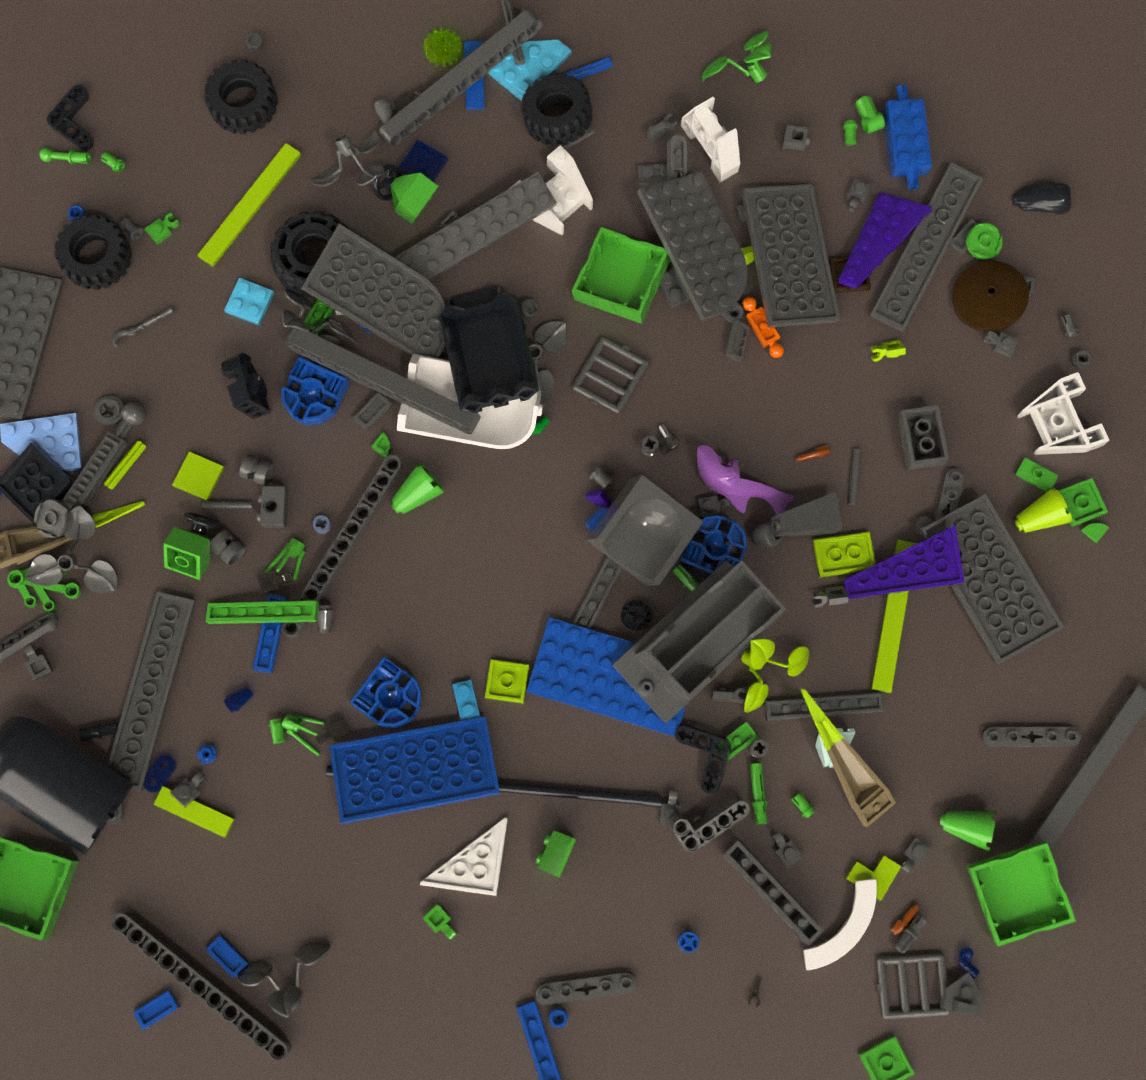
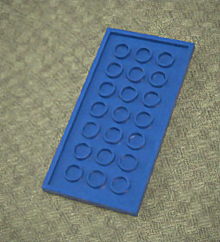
(578, 671)
(413, 770)

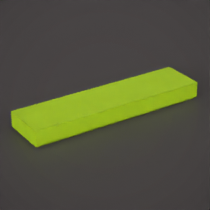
(195, 813)

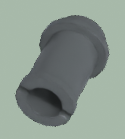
(1069, 326)

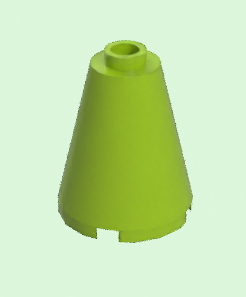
(1044, 513)

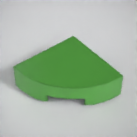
(382, 445)
(1095, 531)

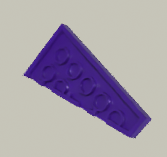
(882, 233)
(922, 566)

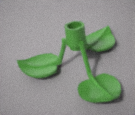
(754, 67)

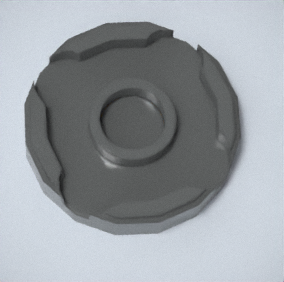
(52, 518)

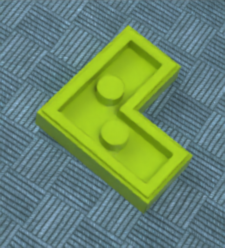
(883, 873)

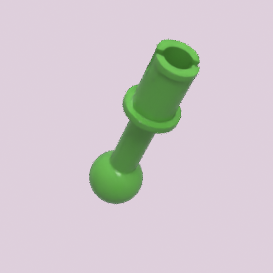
(47, 155)

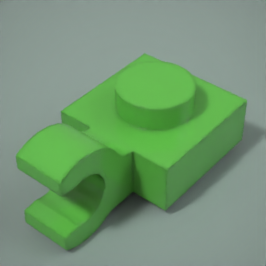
(438, 920)

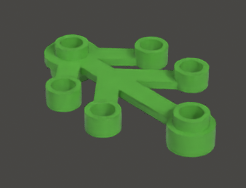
(21, 585)

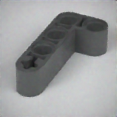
(710, 819)

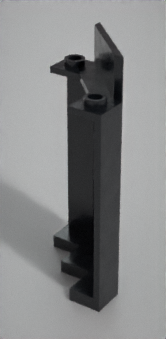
(488, 350)

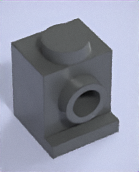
(795, 138)

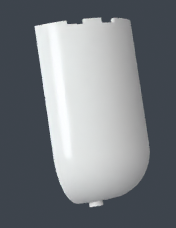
(497, 428)

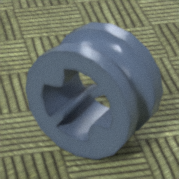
(318, 529)

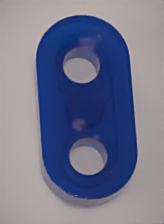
(161, 775)

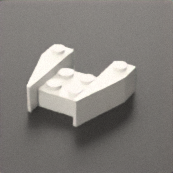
(715, 140)
(567, 189)
(1059, 422)

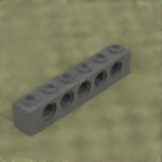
(772, 893)

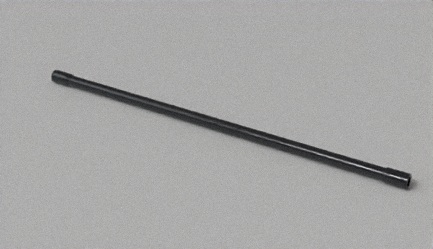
(644, 800)

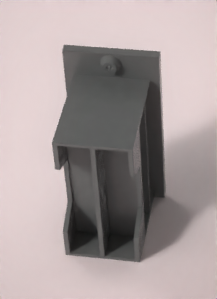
(699, 638)

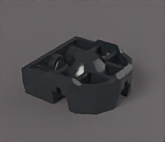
(249, 390)

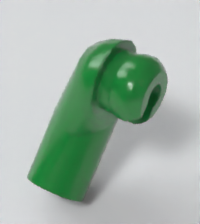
(540, 425)

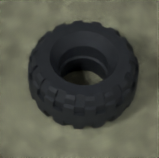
(289, 240)

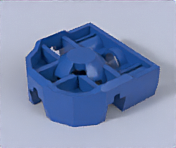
(317, 412)
(714, 539)
(384, 699)

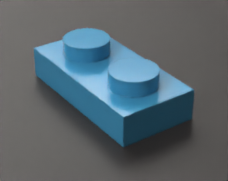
(466, 700)

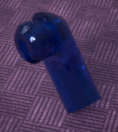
(965, 962)

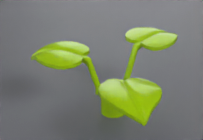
(757, 656)

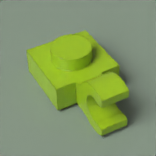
(890, 349)

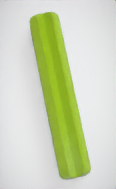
(124, 465)

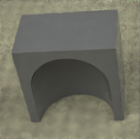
(645, 530)

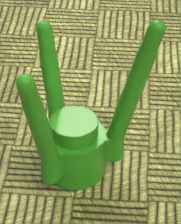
(293, 549)
(293, 723)

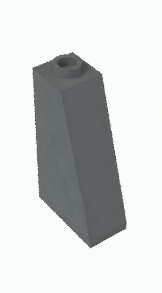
(811, 518)

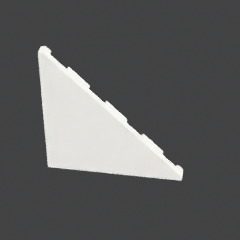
(475, 867)

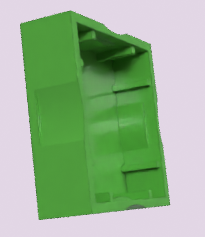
(621, 275)
(32, 887)
(1020, 892)

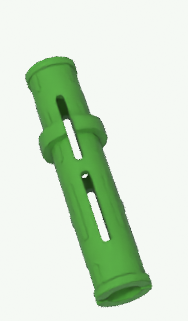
(759, 802)

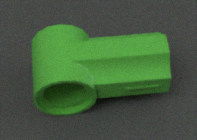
(871, 119)

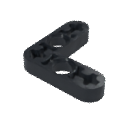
(65, 122)
(712, 749)

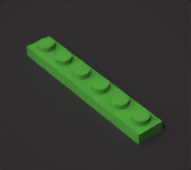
(262, 612)

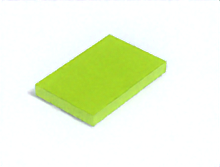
(844, 554)

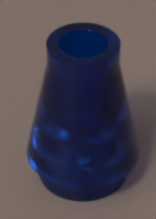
(236, 700)

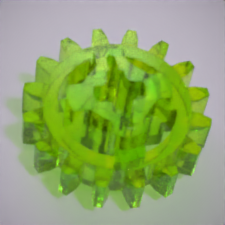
(444, 49)

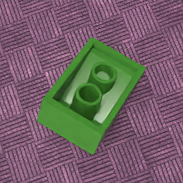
(556, 853)

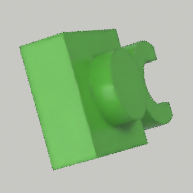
(160, 230)

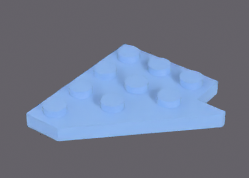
(53, 435)

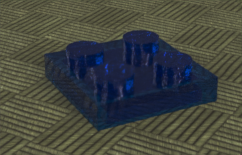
(423, 160)

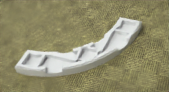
(851, 930)

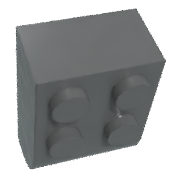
(923, 438)

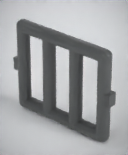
(625, 393)
(900, 960)

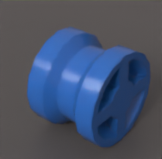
(688, 941)

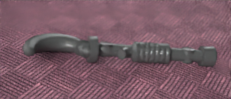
(147, 323)

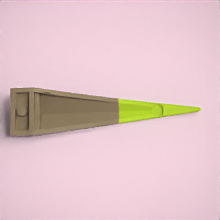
(26, 543)
(862, 787)

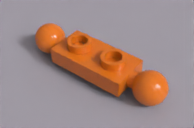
(758, 323)

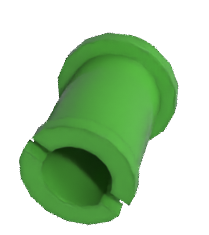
(850, 132)
(117, 164)
(276, 730)
(803, 805)

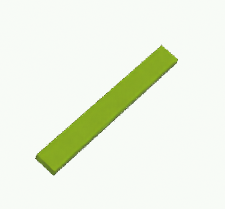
(249, 205)
(890, 634)

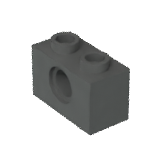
(269, 496)

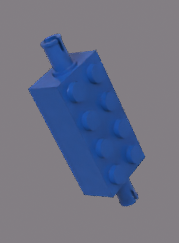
(907, 137)

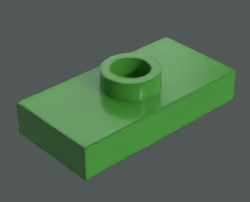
(1036, 475)

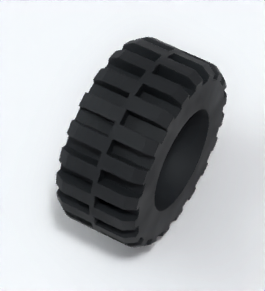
(235, 76)
(551, 91)
(81, 233)

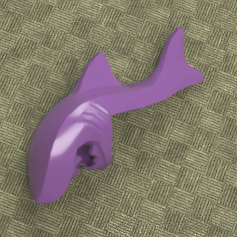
(726, 481)

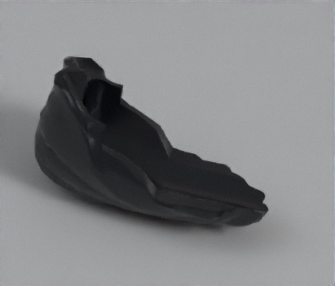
(1044, 197)

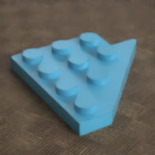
(540, 60)

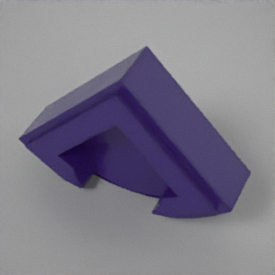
(599, 498)

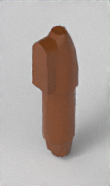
(819, 452)
(903, 923)

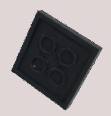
(33, 481)

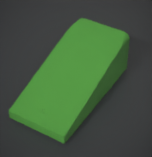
(318, 315)

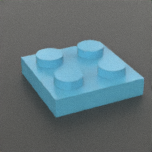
(249, 301)

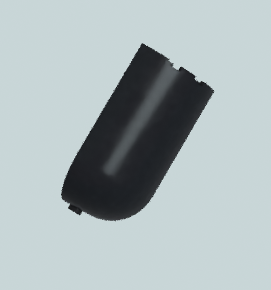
(57, 782)

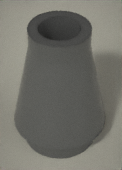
(383, 110)
(325, 618)

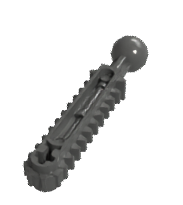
(104, 458)

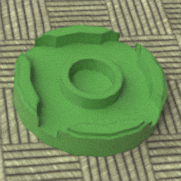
(984, 241)

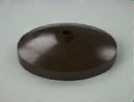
(985, 310)

